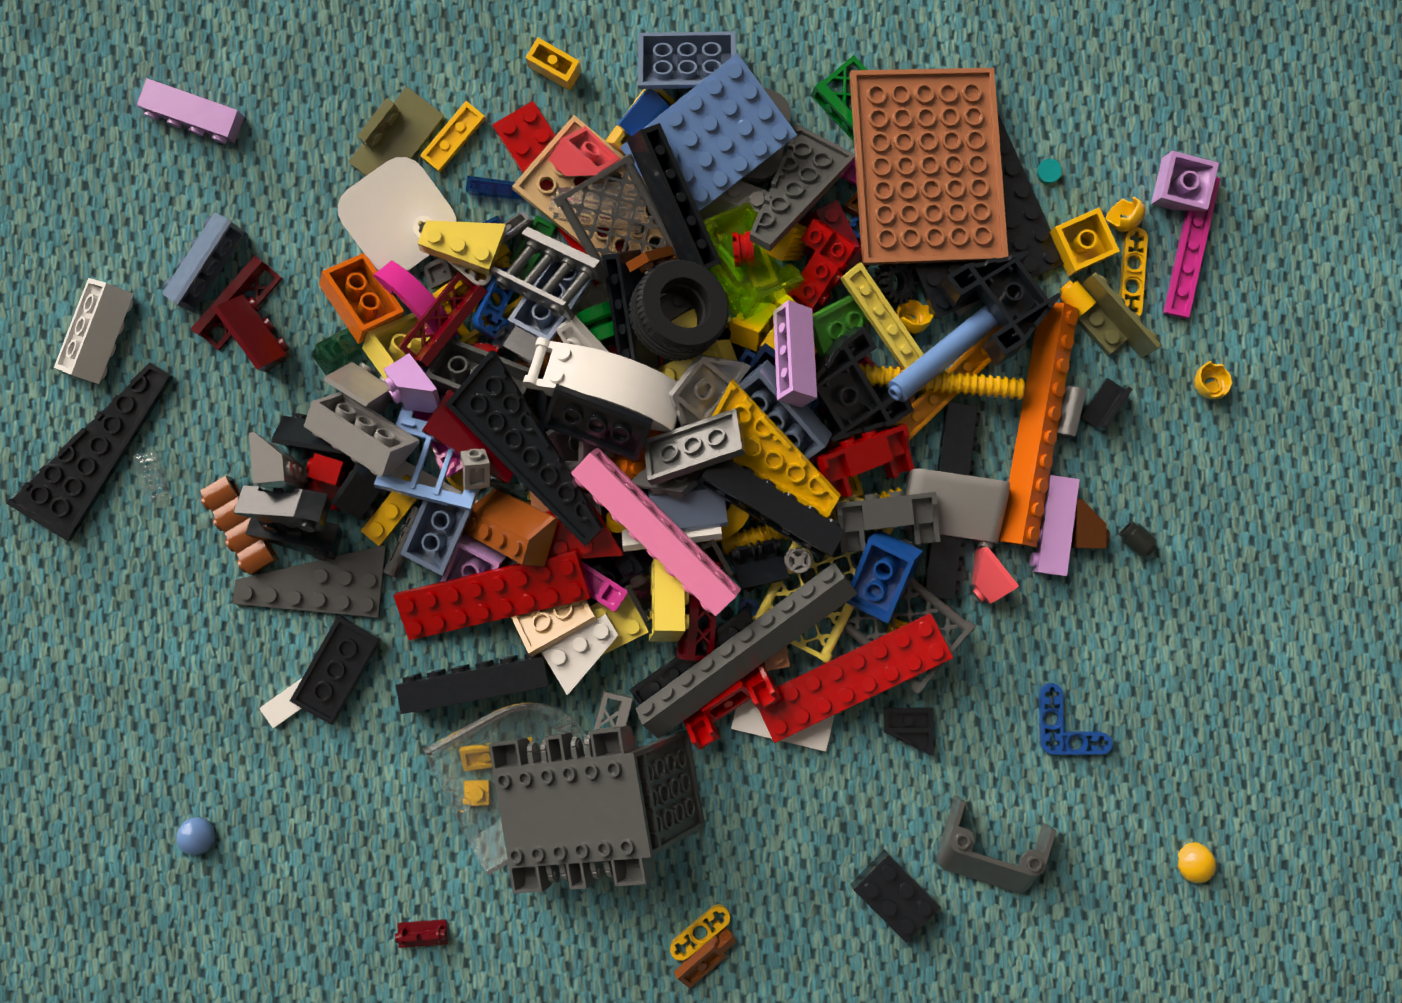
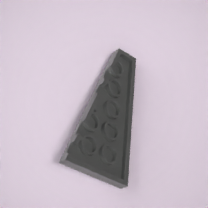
(338, 586)

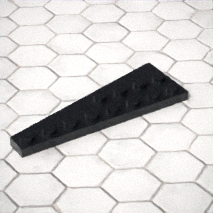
(506, 424)
(76, 476)

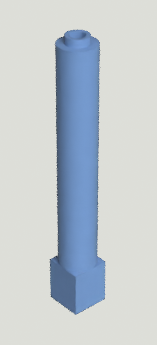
(942, 355)

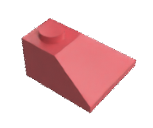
(582, 154)
(990, 577)

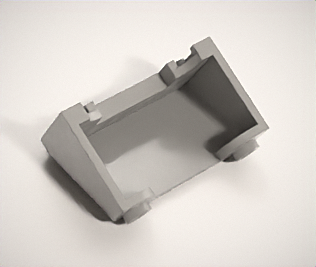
(966, 504)

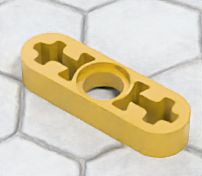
(681, 939)

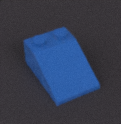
(883, 575)

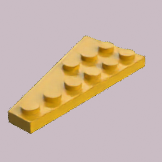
(775, 456)

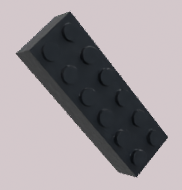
(472, 684)

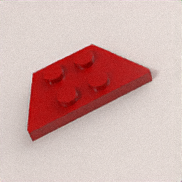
(601, 546)

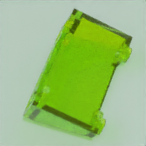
(747, 287)

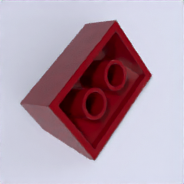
(835, 218)
(253, 332)

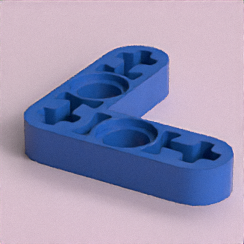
(492, 312)
(1063, 737)

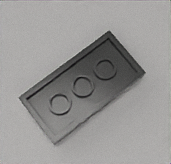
(694, 447)

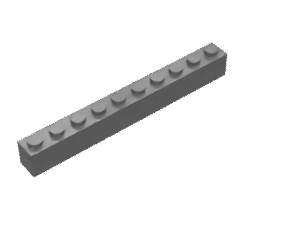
(746, 651)

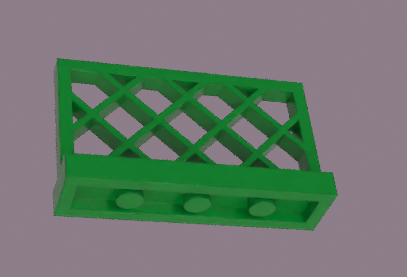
(831, 101)

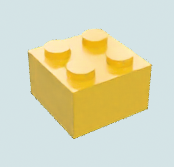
(1084, 241)

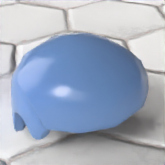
(195, 836)

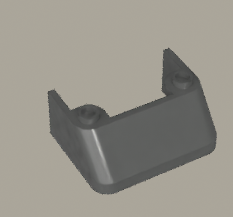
(957, 856)

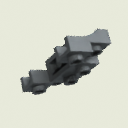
(893, 511)

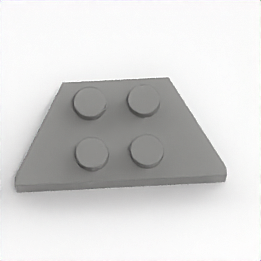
(703, 386)

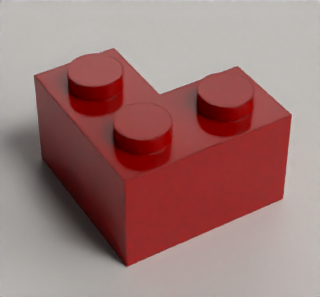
(327, 475)

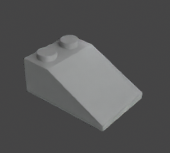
(361, 386)

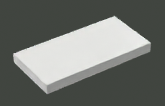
(749, 720)

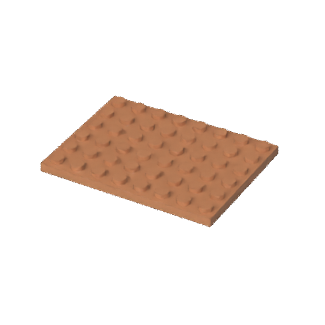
(928, 165)

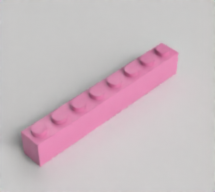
(655, 531)

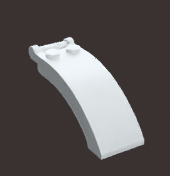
(605, 378)

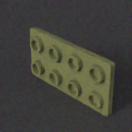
(395, 131)
(1112, 322)

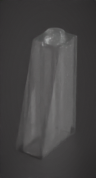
(608, 206)

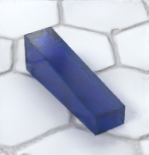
(491, 188)

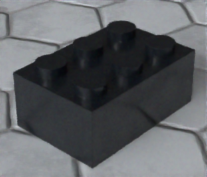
(895, 895)

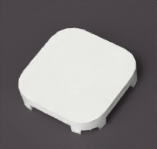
(383, 210)

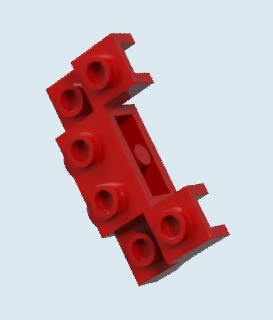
(825, 267)
(864, 453)
(755, 686)

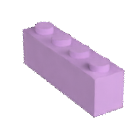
(190, 111)
(794, 354)
(1056, 527)

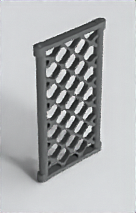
(631, 171)
(966, 626)

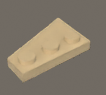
(551, 625)

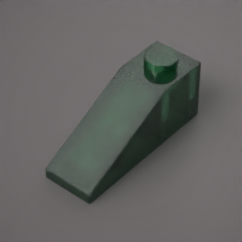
(336, 351)

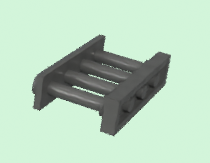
(553, 251)

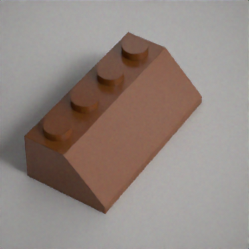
(512, 527)

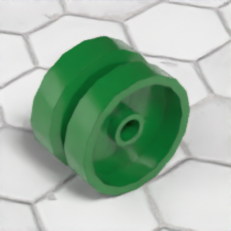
(599, 322)

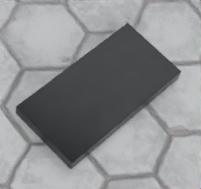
(597, 422)
(335, 669)

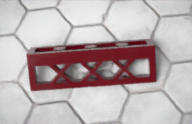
(237, 287)
(450, 324)
(687, 644)

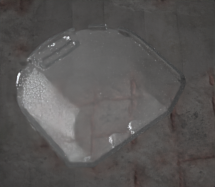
(466, 772)

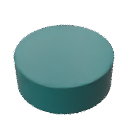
(1048, 171)

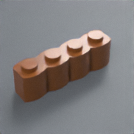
(252, 552)

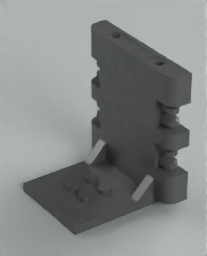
(593, 807)

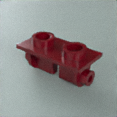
(422, 933)

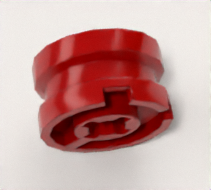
(742, 249)

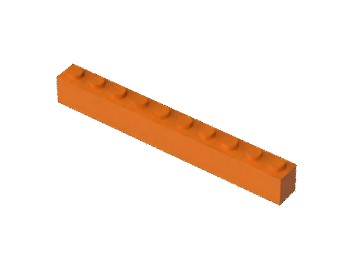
(1038, 426)

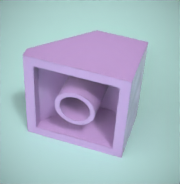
(1184, 182)
(411, 386)

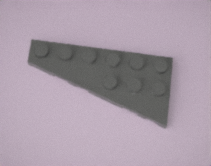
(799, 183)

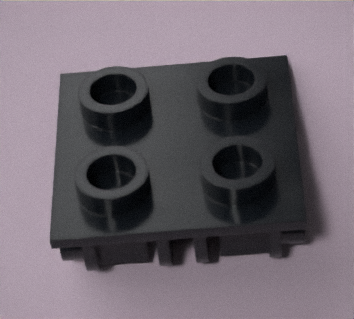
(759, 564)

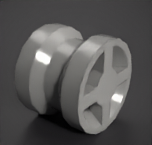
(801, 563)

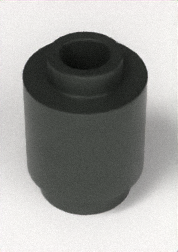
(1138, 539)

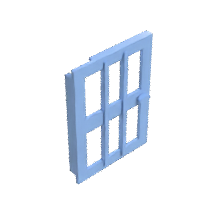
(421, 491)

